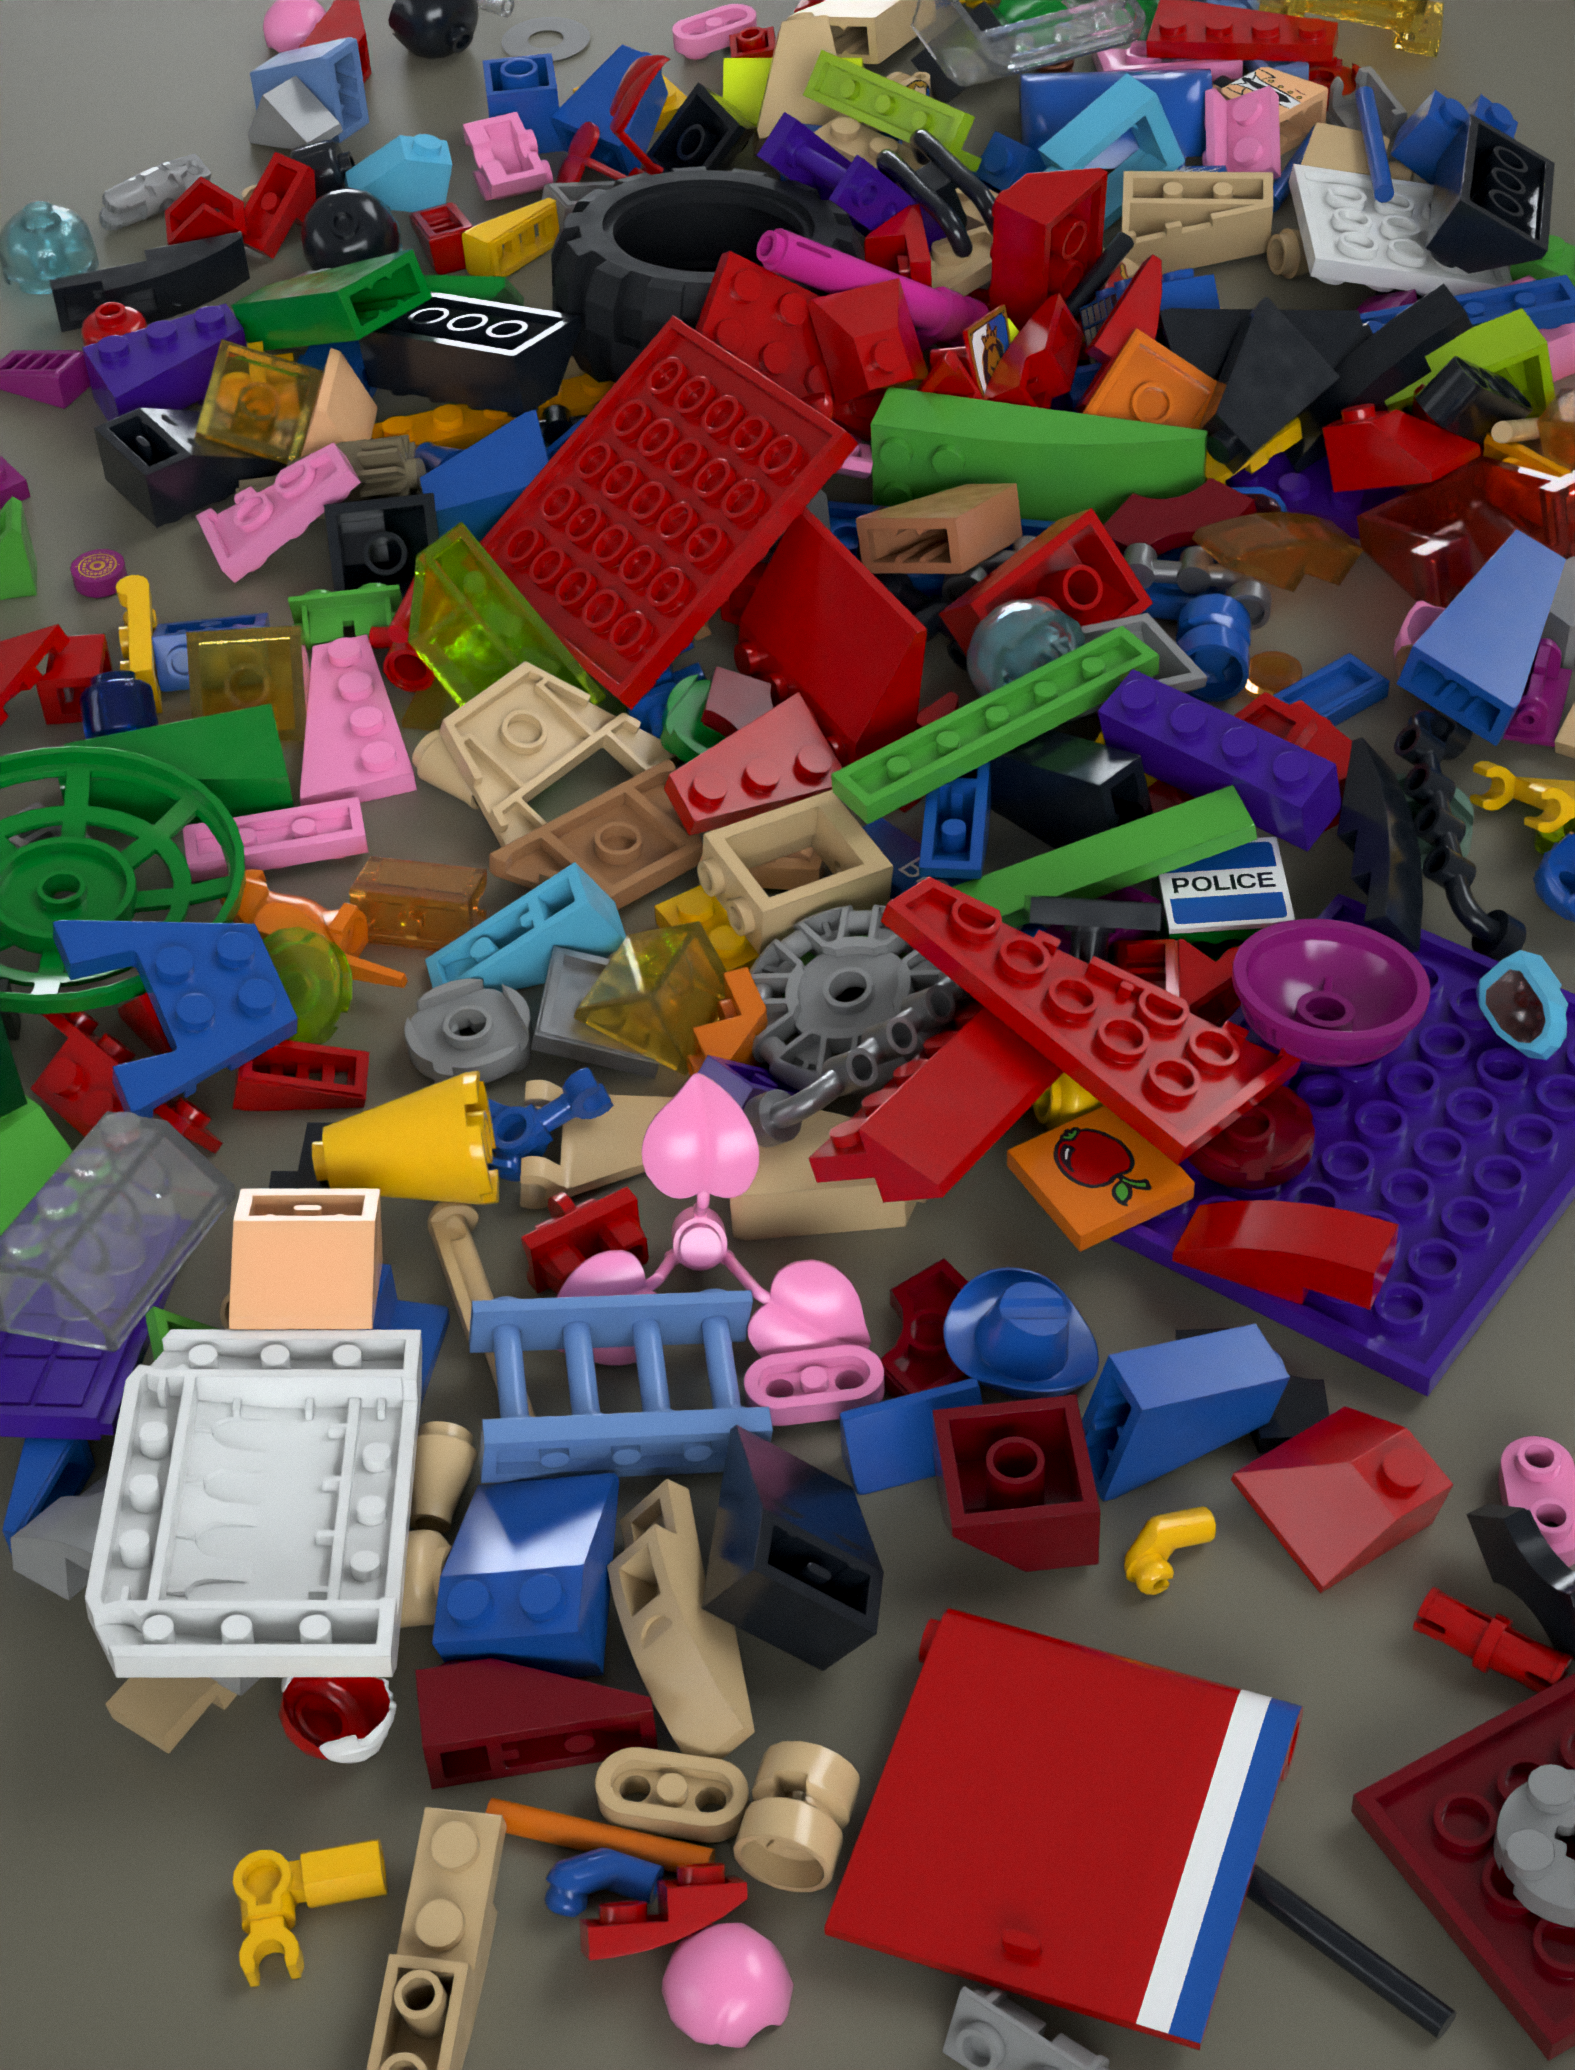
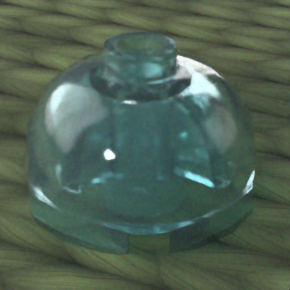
(45, 244)
(1018, 641)

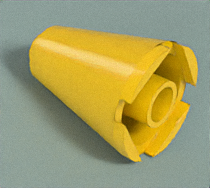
(416, 1146)

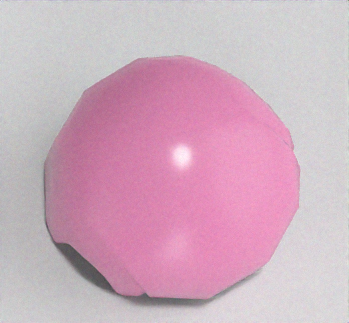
(290, 23)
(726, 1985)

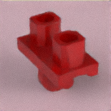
(579, 1233)

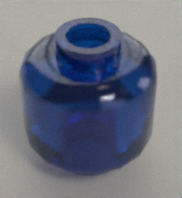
(117, 704)

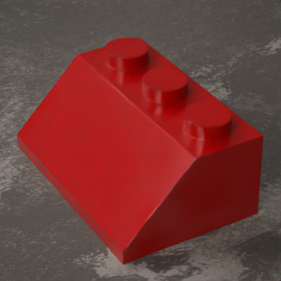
(1045, 238)
(1066, 566)

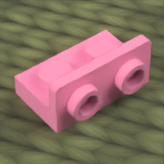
(1243, 131)

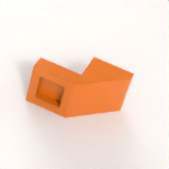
(741, 1018)

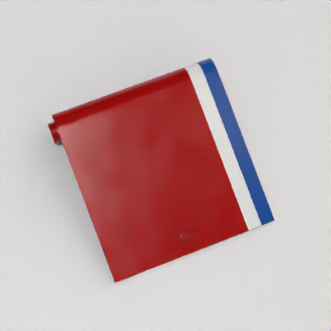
(1067, 1825)

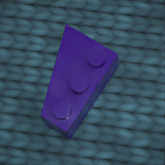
(160, 364)

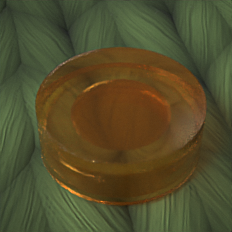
(1272, 673)

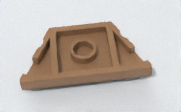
(621, 839)

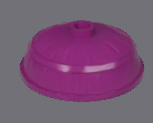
(1329, 990)

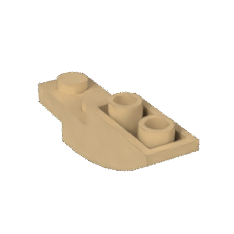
(679, 1649)
(442, 1946)

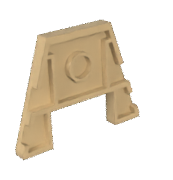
(531, 734)

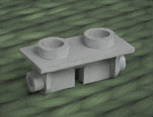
(1000, 2035)

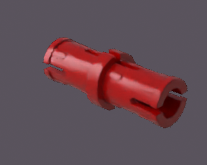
(1490, 1642)

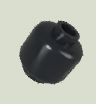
(327, 162)

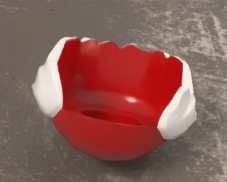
(337, 1716)

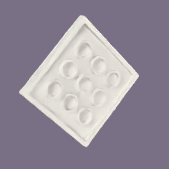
(1373, 242)

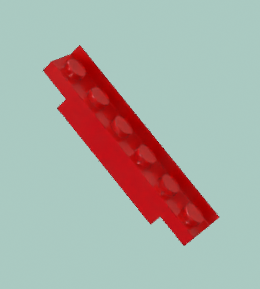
(939, 1110)

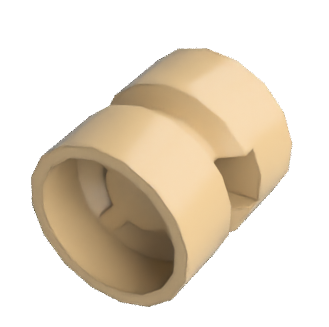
(797, 1816)

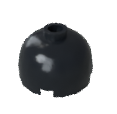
(434, 26)
(347, 229)

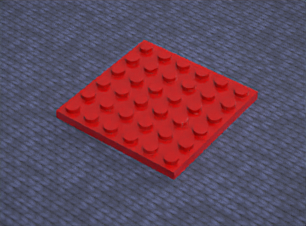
(662, 506)

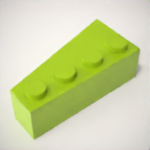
(1503, 346)

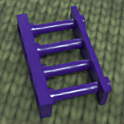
(852, 186)

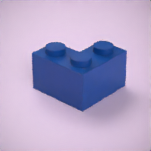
(1434, 126)

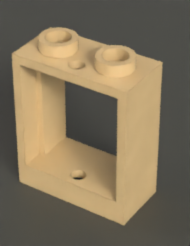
(820, 822)

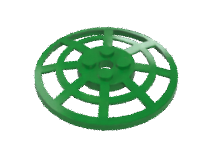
(97, 871)

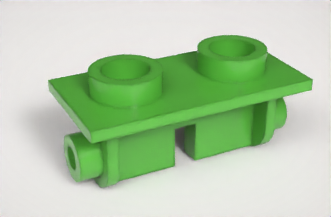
(326, 613)

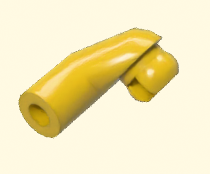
(1161, 1535)

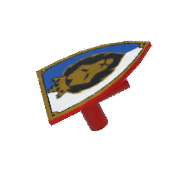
(983, 348)

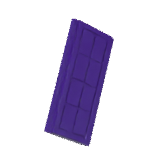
(66, 1387)

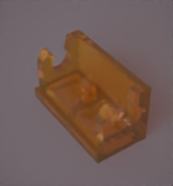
(418, 902)

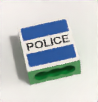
(1224, 897)

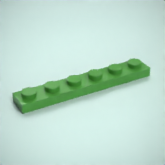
(991, 725)

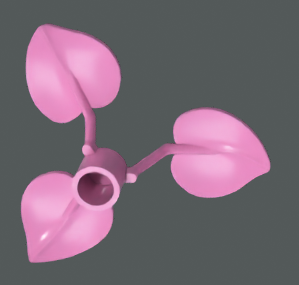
(706, 1148)

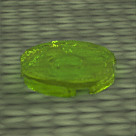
(314, 980)

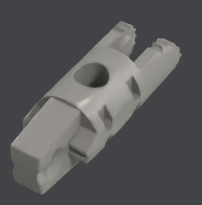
(150, 191)

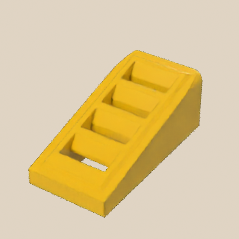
(484, 241)

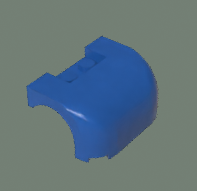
(1055, 99)

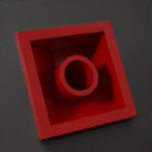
(868, 340)
(1390, 449)
(1344, 1493)

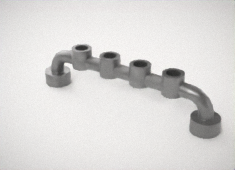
(1192, 573)
(779, 1116)

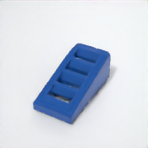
(44, 1474)

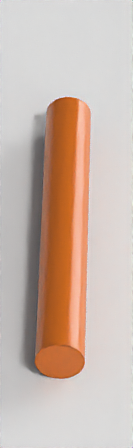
(591, 1835)

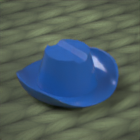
(1020, 1335)

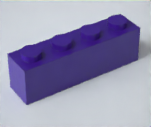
(1208, 749)

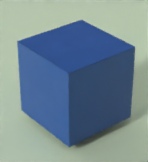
(528, 88)

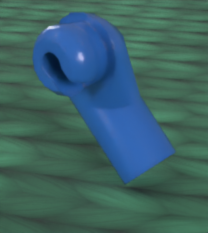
(596, 1871)

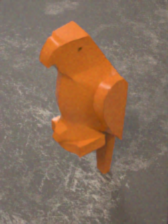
(342, 926)

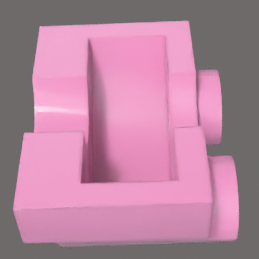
(506, 157)

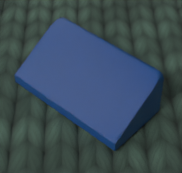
(893, 1438)

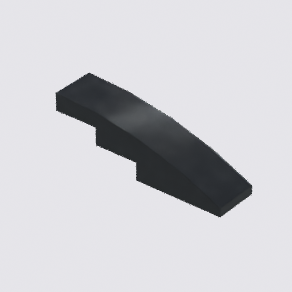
(1381, 368)
(1385, 846)

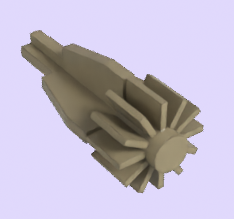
(382, 465)

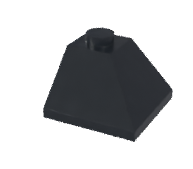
(702, 133)
(379, 539)

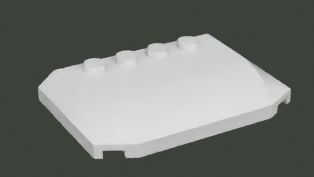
(259, 1506)

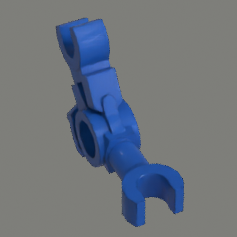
(527, 1131)

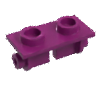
(1543, 698)

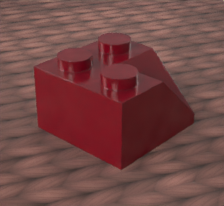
(1019, 1482)

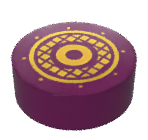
(98, 572)

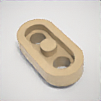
(676, 1792)

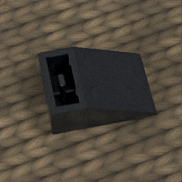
(169, 470)
(791, 1555)

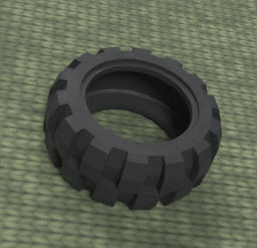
(654, 246)

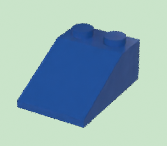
(531, 1575)

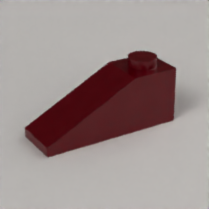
(517, 1720)

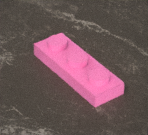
(281, 838)

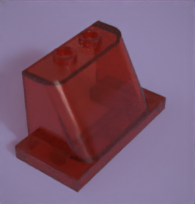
(1451, 527)

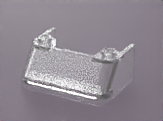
(984, 56)

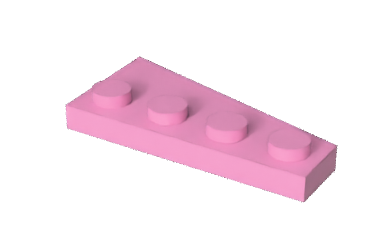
(351, 729)

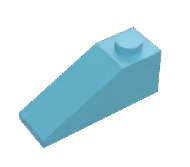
(520, 938)

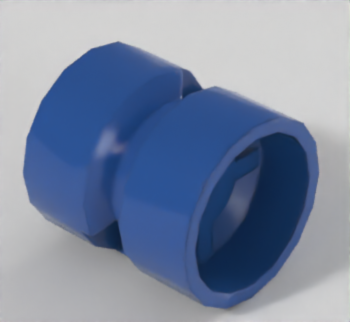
(1217, 639)

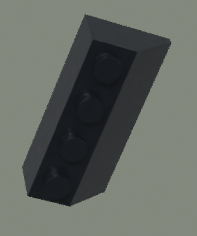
(1489, 201)
(473, 353)

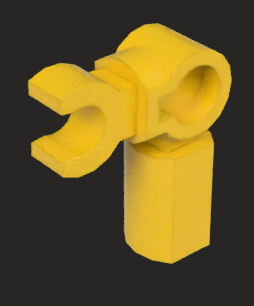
(273, 1888)

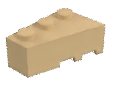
(1196, 216)

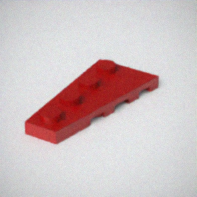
(1232, 33)

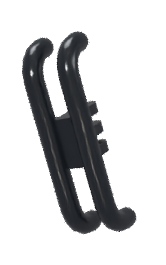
(935, 187)

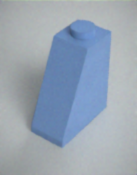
(329, 72)

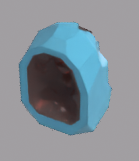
(1525, 1004)

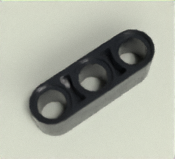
(1471, 400)

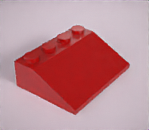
(836, 639)

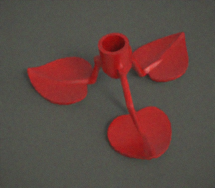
(622, 108)

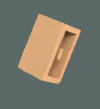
(305, 1259)

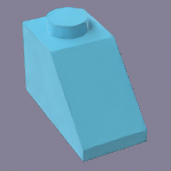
(406, 173)

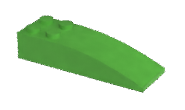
(1054, 456)

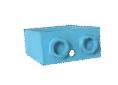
(1119, 108)

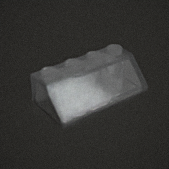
(108, 1233)

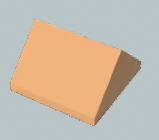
(341, 407)

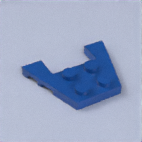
(207, 987)

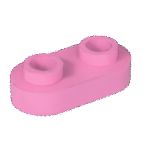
(710, 30)
(814, 1383)
(1543, 1491)

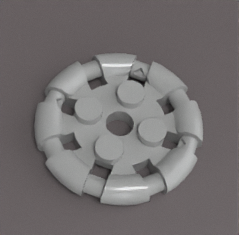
(810, 992)

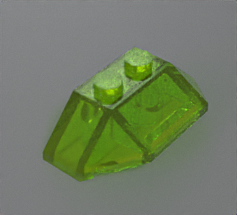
(477, 624)

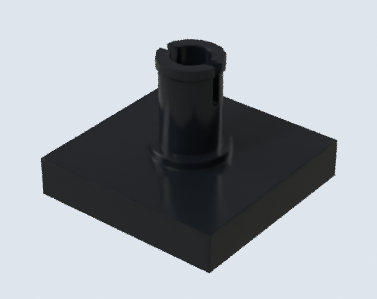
(1091, 920)

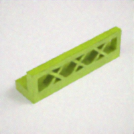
(888, 105)

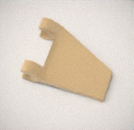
(591, 1149)

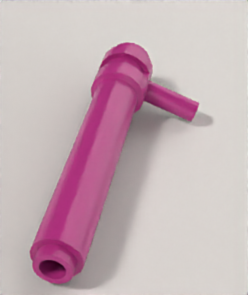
(936, 311)

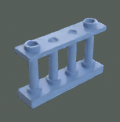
(619, 1443)

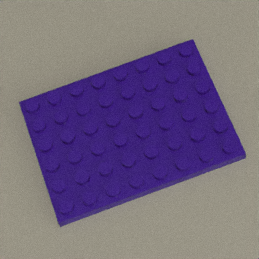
(1437, 1136)

